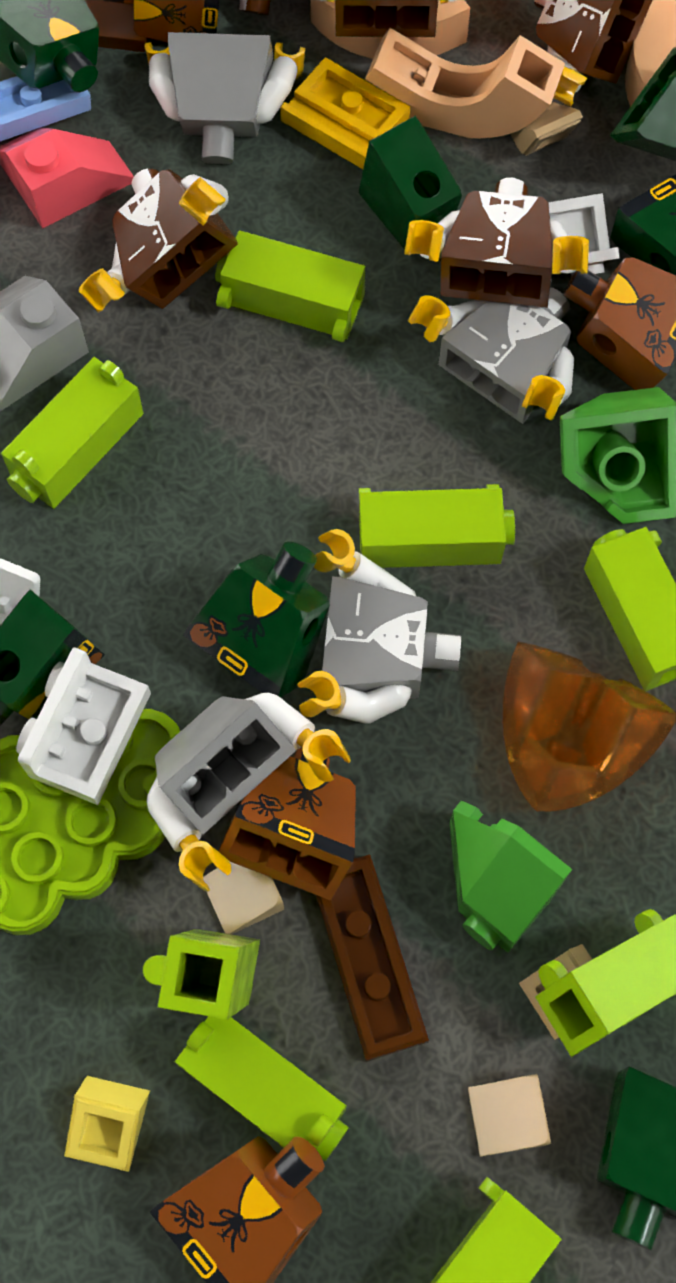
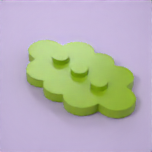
(66, 845)

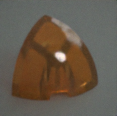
(574, 730)

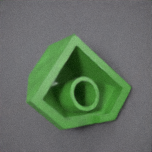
(624, 453)
(500, 877)

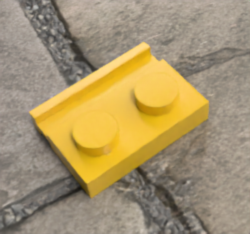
(342, 111)

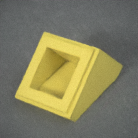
(106, 1123)

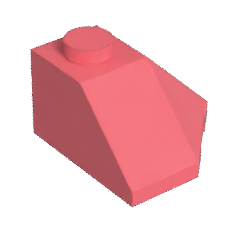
(62, 171)

